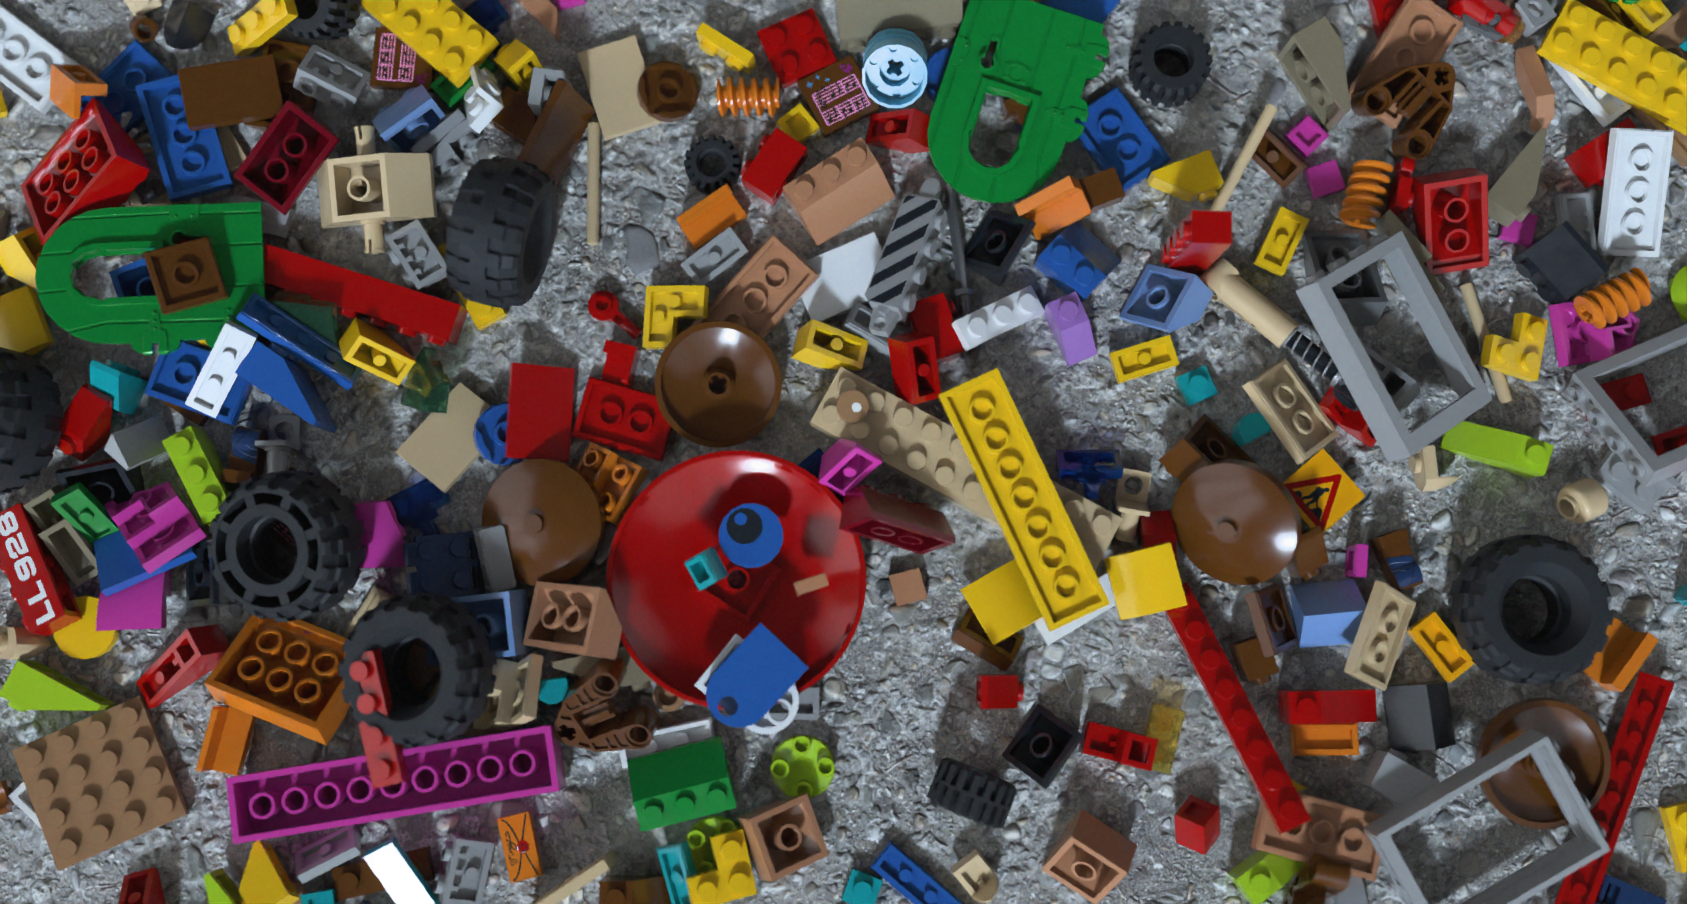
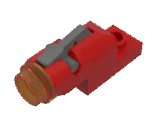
(1489, 18)

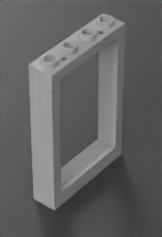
(1356, 365)
(1610, 421)
(1531, 878)

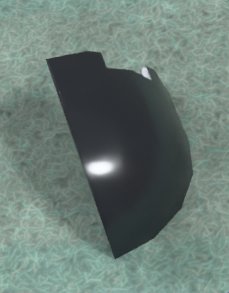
(186, 25)

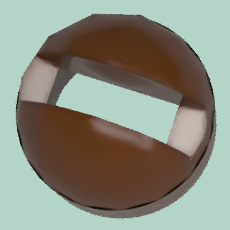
(140, 34)

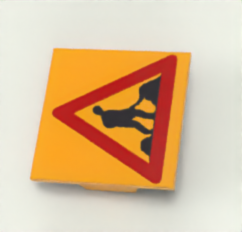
(1322, 491)

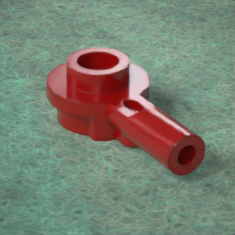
(605, 307)

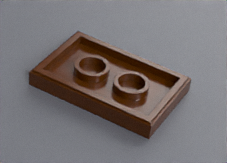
(288, 58)
(231, 92)
(557, 131)

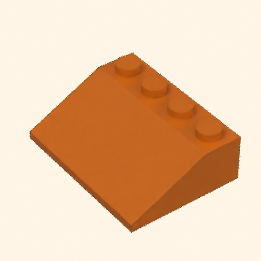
(284, 676)

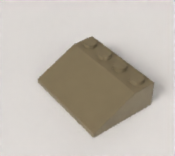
(862, 19)

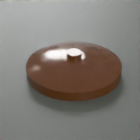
(718, 384)
(548, 518)
(1236, 522)
(1520, 788)

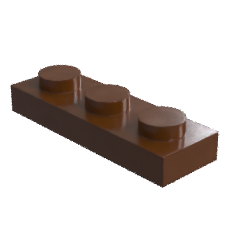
(359, 879)

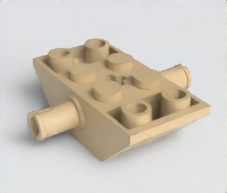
(375, 189)

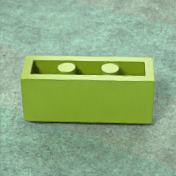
(199, 470)

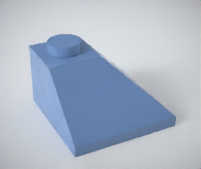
(1166, 299)

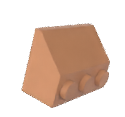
(838, 192)
(573, 621)

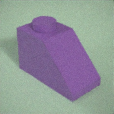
(1071, 328)

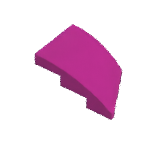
(1582, 342)
(156, 525)
(382, 534)
(136, 606)

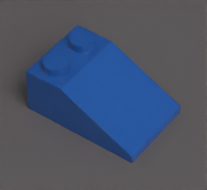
(287, 382)

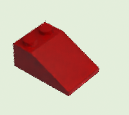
(1452, 219)

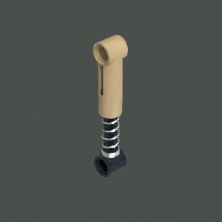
(1272, 323)

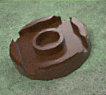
(667, 91)

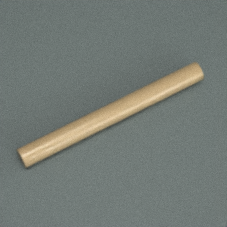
(1244, 158)
(593, 183)
(1481, 329)

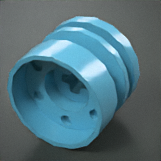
(893, 84)

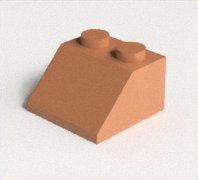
(783, 837)
(1090, 857)

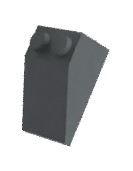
(1360, 294)

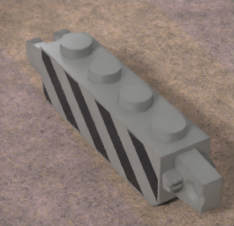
(905, 257)

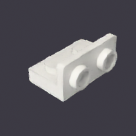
(482, 99)

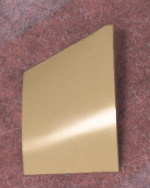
(513, 697)

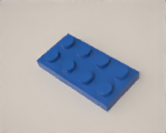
(188, 160)

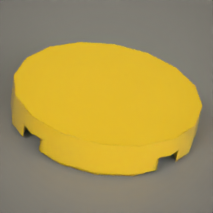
(81, 638)

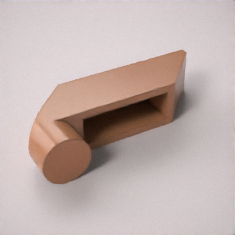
(545, 14)
(1535, 87)

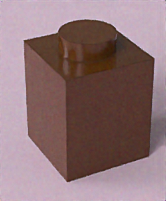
(1251, 661)

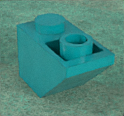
(118, 383)

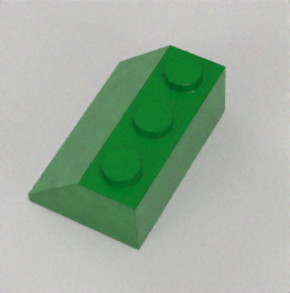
(681, 783)

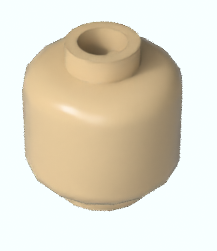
(1582, 500)

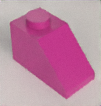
(846, 465)

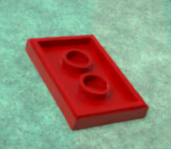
(539, 412)
(622, 419)

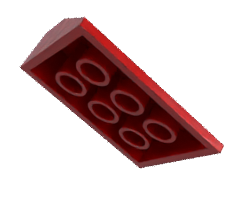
(84, 171)

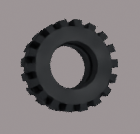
(327, 22)
(1184, 45)
(972, 793)

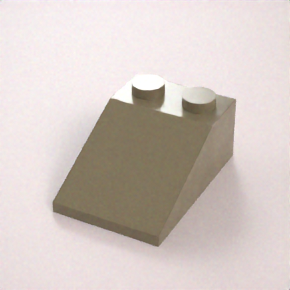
(1318, 71)

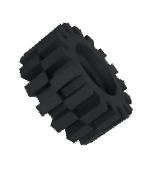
(708, 147)

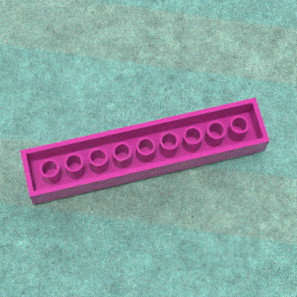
(439, 779)

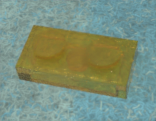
(1166, 725)

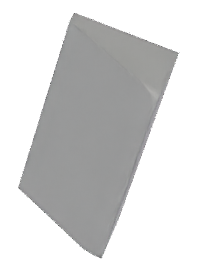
(858, 325)
(138, 442)
(494, 557)

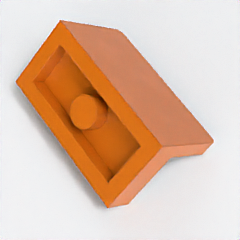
(70, 83)
(1055, 207)
(711, 217)
(1620, 657)
(226, 740)

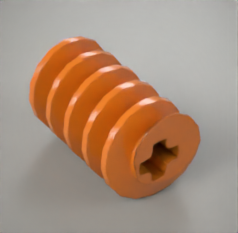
(748, 97)
(1362, 193)
(1614, 298)

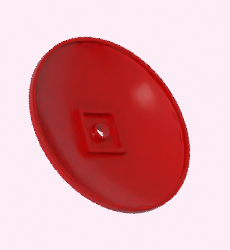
(680, 630)

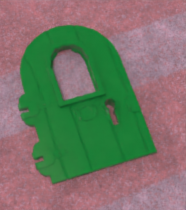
(1038, 62)
(138, 320)

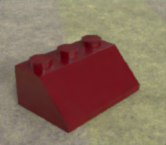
(287, 156)
(895, 520)

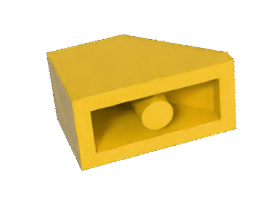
(517, 63)
(1189, 178)
(20, 255)
(829, 347)
(375, 352)
(265, 878)

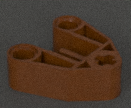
(1428, 120)
(591, 720)
(1319, 880)

